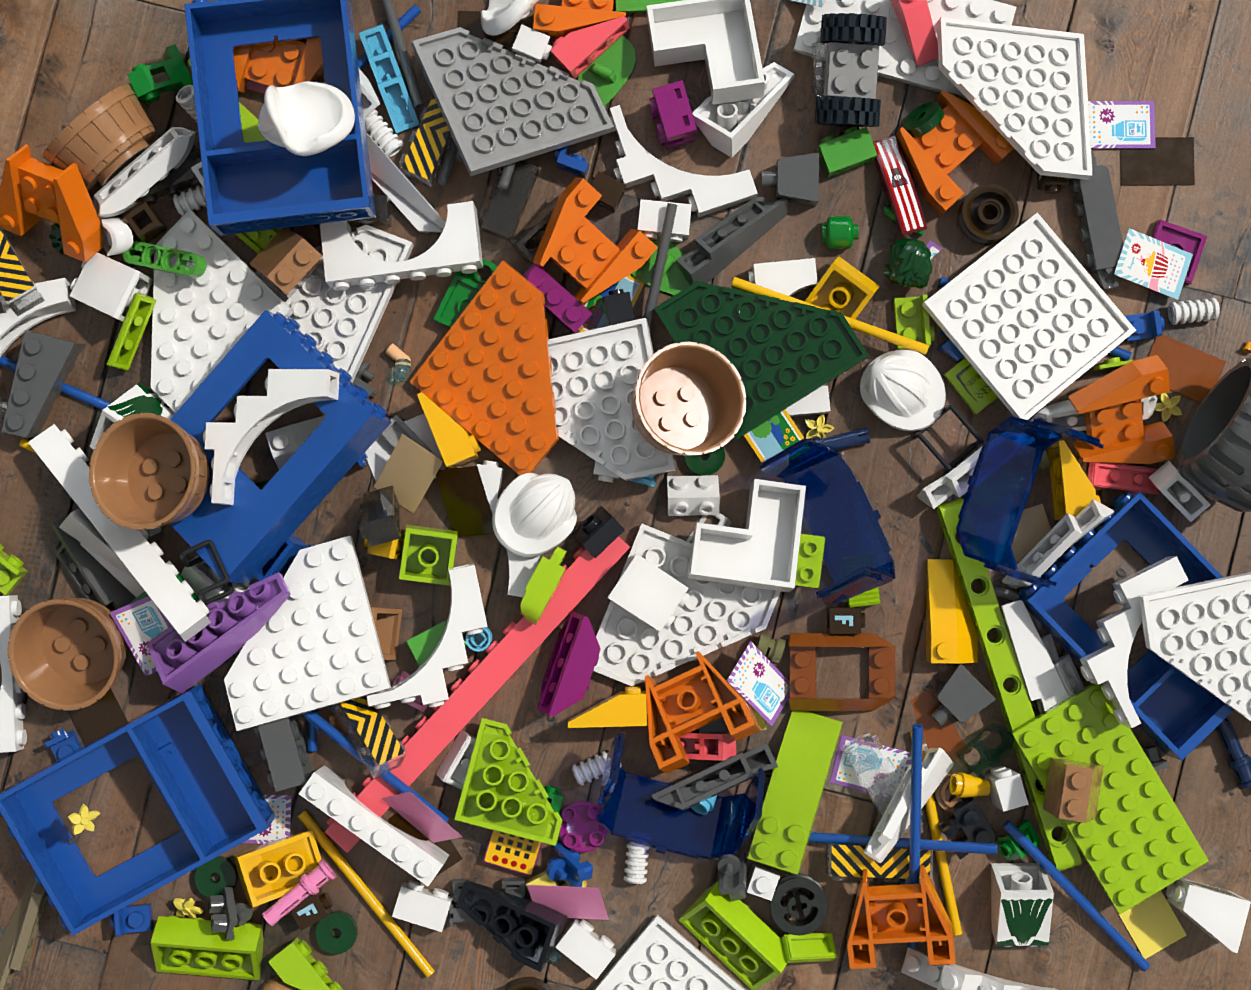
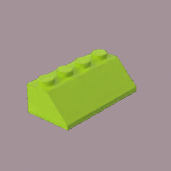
(736, 937)
(192, 949)

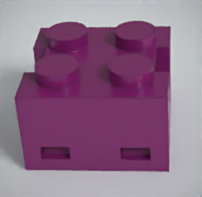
(673, 115)

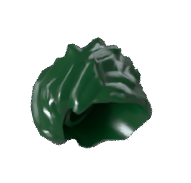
(909, 263)

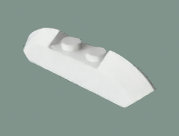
(143, 172)
(1064, 413)

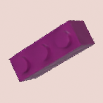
(559, 301)

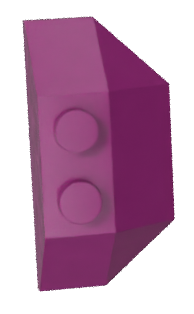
(569, 666)

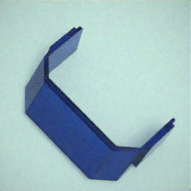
(1001, 490)
(841, 512)
(632, 813)

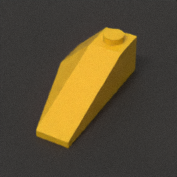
(949, 623)

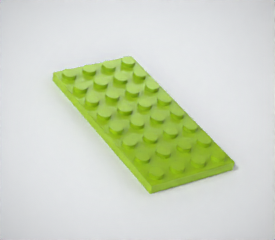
(1138, 831)

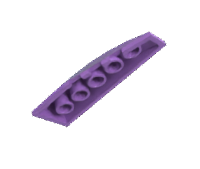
(231, 625)

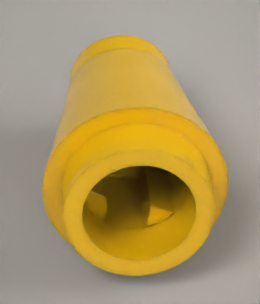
(966, 785)

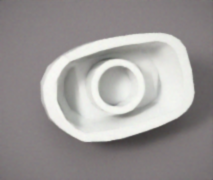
(116, 236)

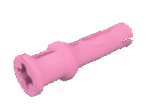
(309, 885)

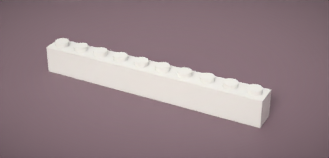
(130, 545)

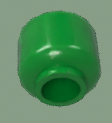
(839, 232)

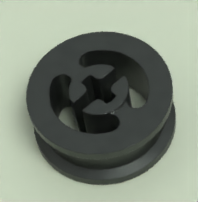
(816, 898)

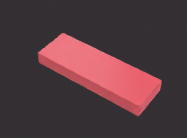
(1122, 477)

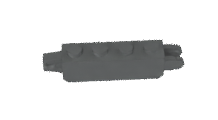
(1099, 224)

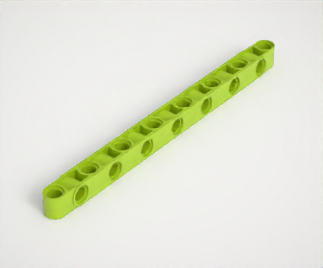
(1001, 665)

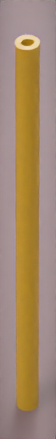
(855, 324)
(942, 863)
(366, 894)

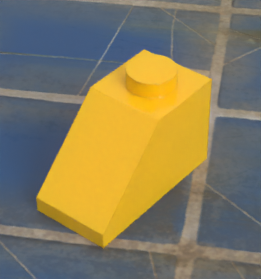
(389, 549)

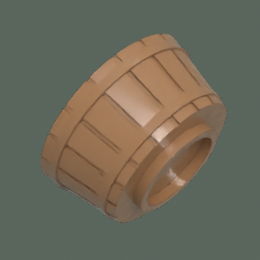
(103, 138)
(688, 399)
(148, 472)
(66, 652)

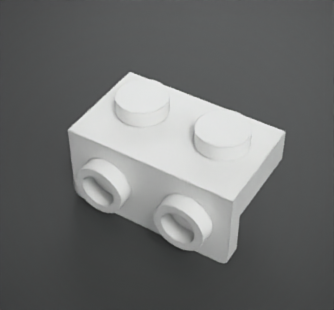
(693, 495)

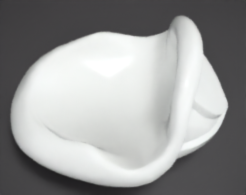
(504, 14)
(306, 117)
(903, 390)
(534, 514)

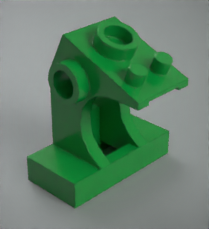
(144, 84)

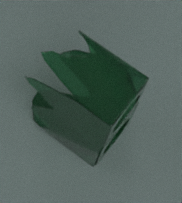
(996, 755)

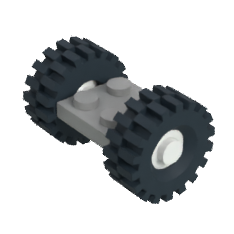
(851, 69)

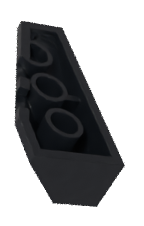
(518, 923)

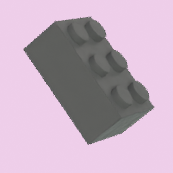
(285, 753)

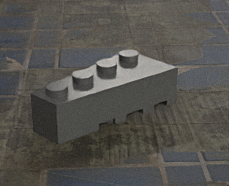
(38, 381)

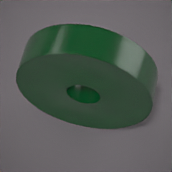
(923, 119)
(708, 466)
(220, 865)
(332, 943)

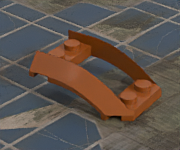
(804, 671)

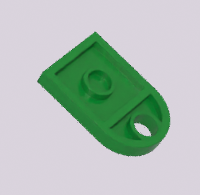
(460, 294)

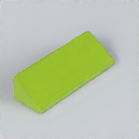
(131, 331)

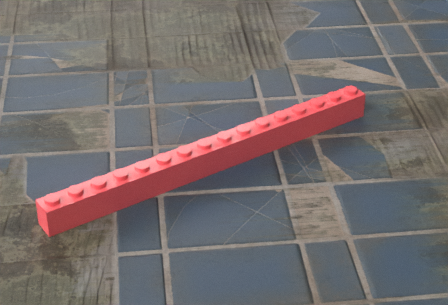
(483, 682)

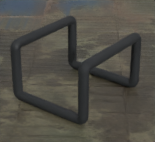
(948, 467)
(220, 564)

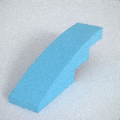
(389, 78)

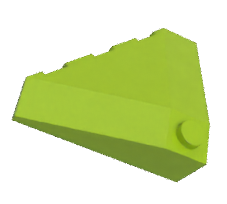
(503, 791)

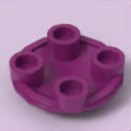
(580, 828)

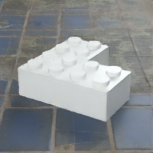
(715, 32)
(764, 551)

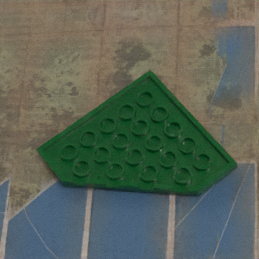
(773, 343)

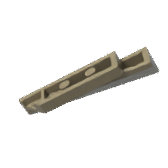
(21, 932)

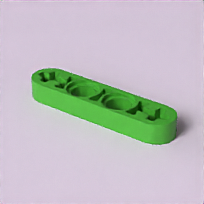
(164, 258)

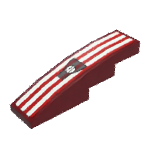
(899, 186)

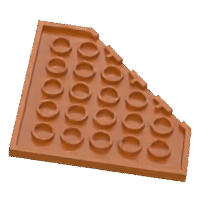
(498, 371)

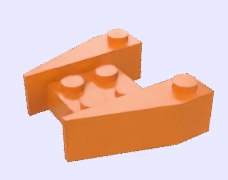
(572, 16)
(279, 63)
(946, 147)
(41, 190)
(585, 250)
(1115, 415)
(689, 704)
(899, 916)

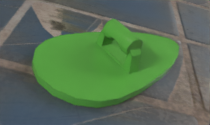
(611, 69)
(673, 278)

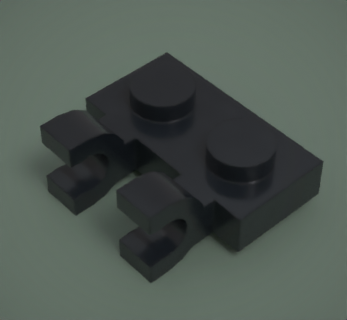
(972, 822)

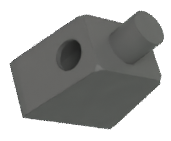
(795, 179)
(960, 696)

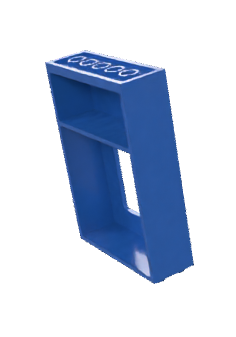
(259, 182)
(265, 518)
(1169, 704)
(201, 785)

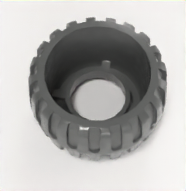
(1217, 441)

